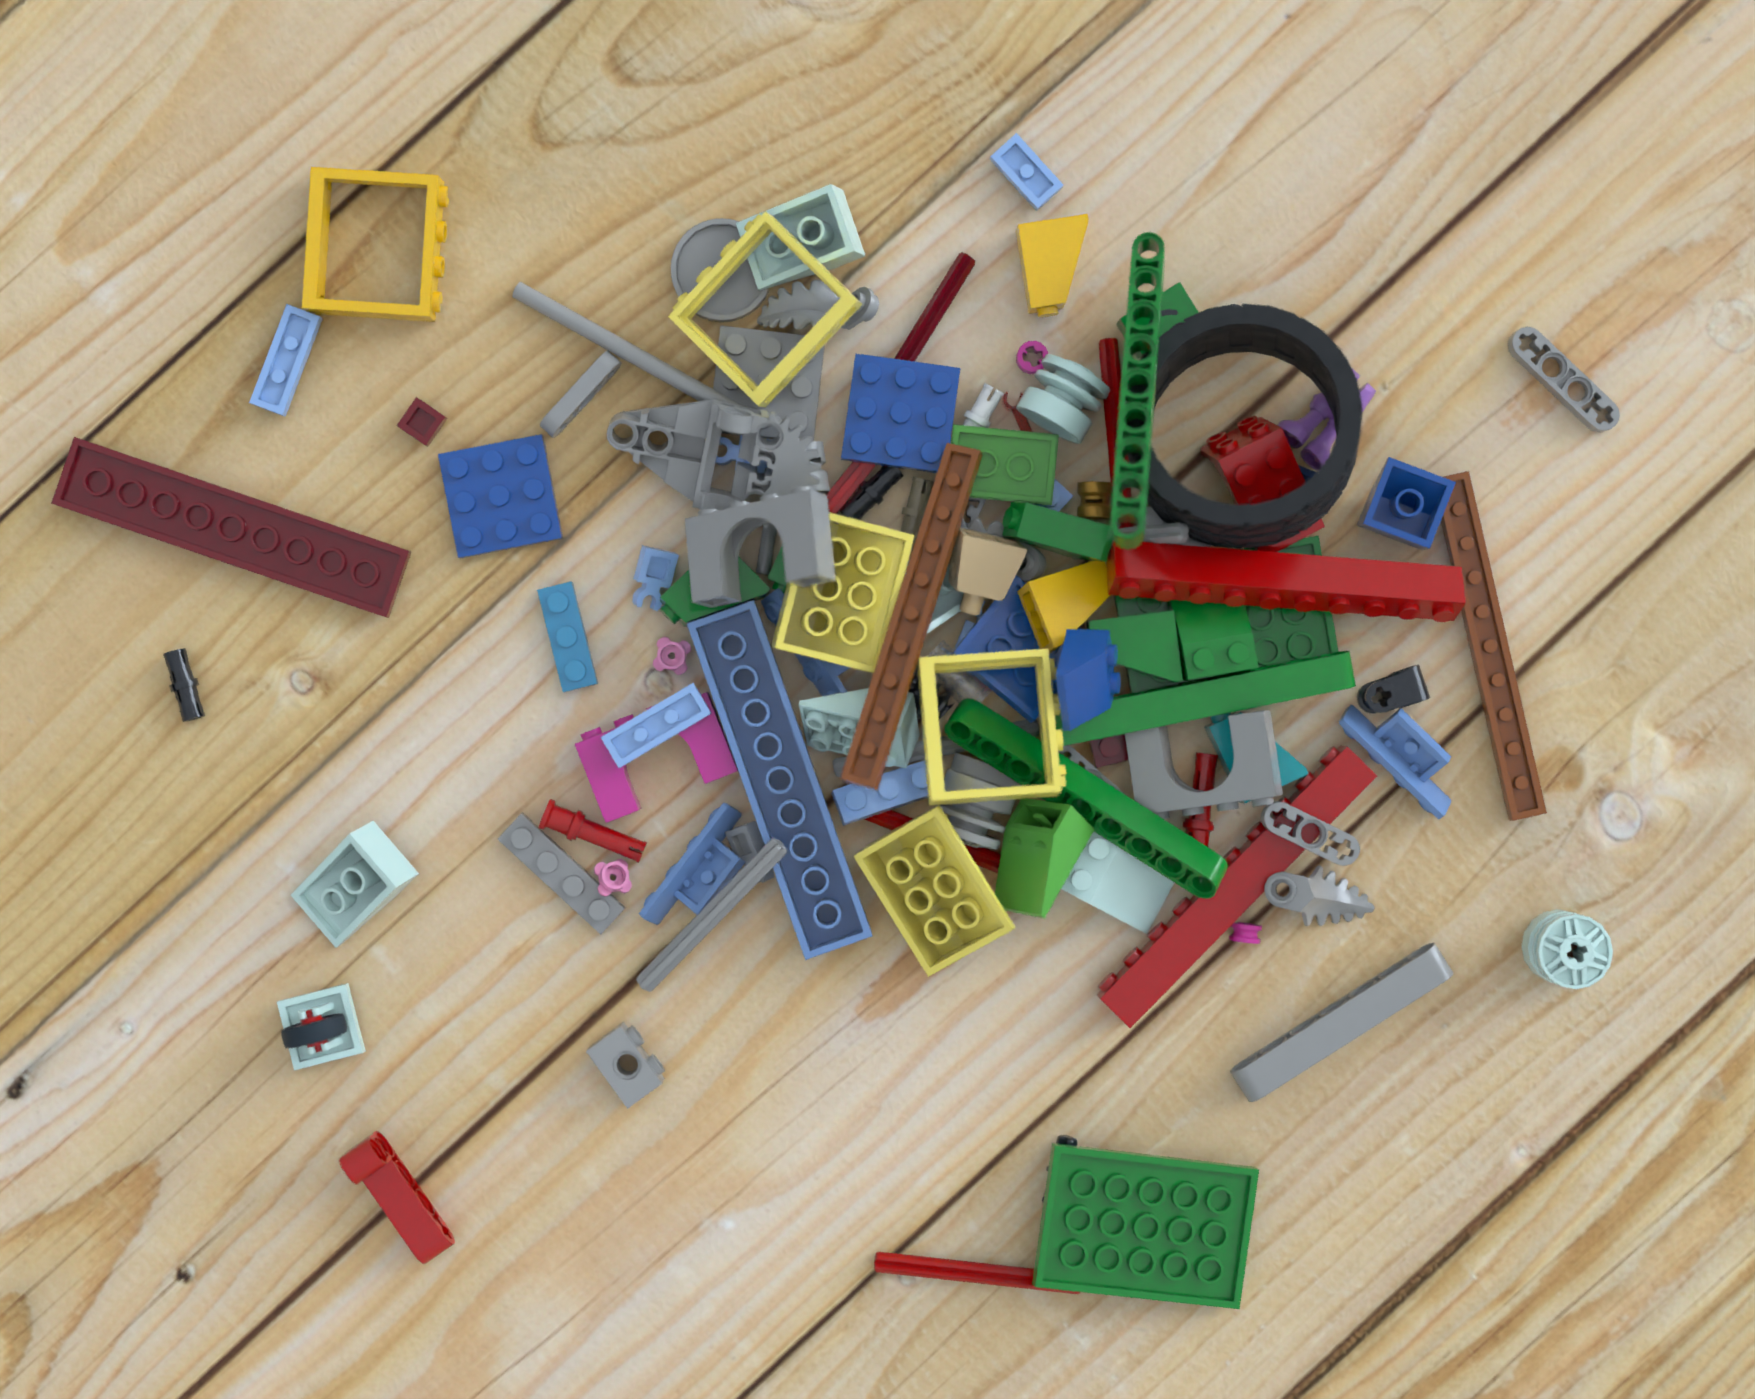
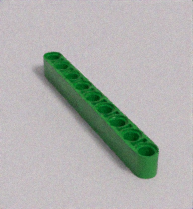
(1134, 373)
(1217, 696)
(1100, 804)

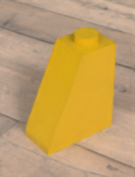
(1049, 260)
(1063, 601)

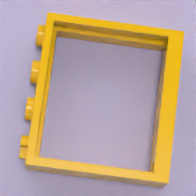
(317, 245)

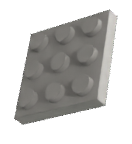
(757, 355)

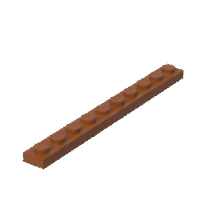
(911, 617)
(1491, 654)

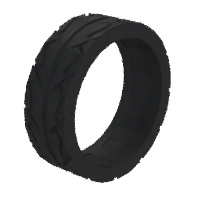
(1292, 340)

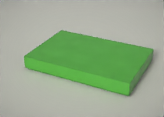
(1013, 463)

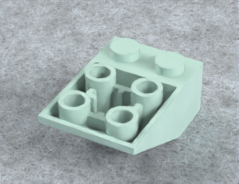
(832, 722)

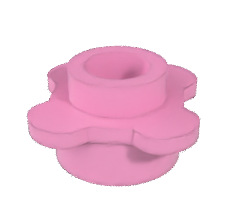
(665, 648)
(620, 870)

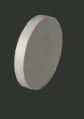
(702, 248)

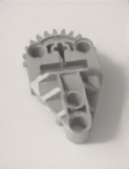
(693, 443)

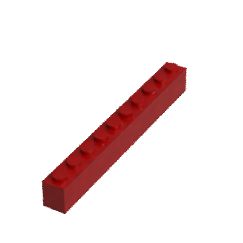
(1286, 581)
(1202, 921)

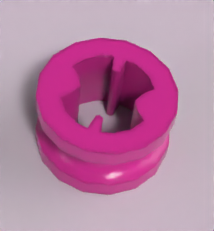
(1026, 366)
(1245, 932)

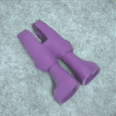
(1299, 430)

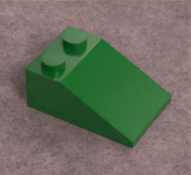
(1213, 639)

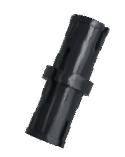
(871, 492)
(184, 685)

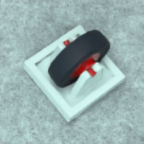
(320, 1026)

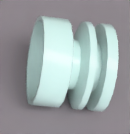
(1066, 392)
(1549, 941)

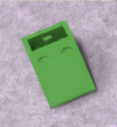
(1038, 855)

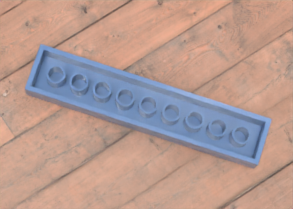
(780, 778)

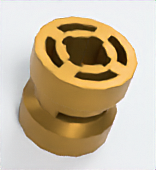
(1094, 492)

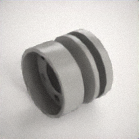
(975, 818)

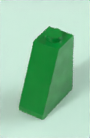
(1057, 532)
(678, 600)
(1145, 643)

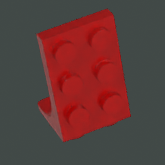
(1257, 467)

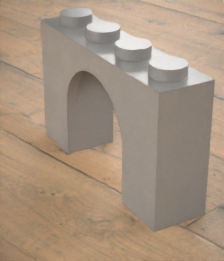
(717, 537)
(1252, 777)

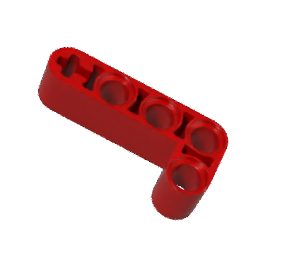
(398, 1196)

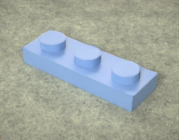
(286, 360)
(656, 725)
(894, 791)

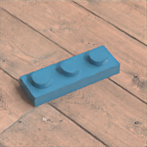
(567, 636)

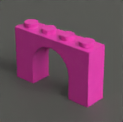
(612, 784)

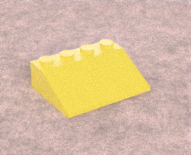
(847, 616)
(933, 890)

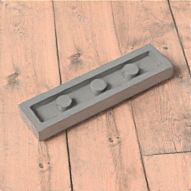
(560, 873)

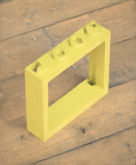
(713, 278)
(1047, 704)

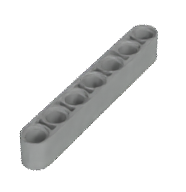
(1341, 1022)

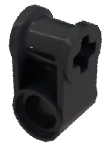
(1397, 690)

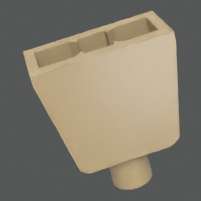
(983, 567)

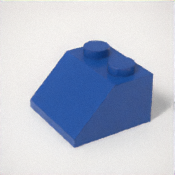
(1406, 504)
(1086, 676)

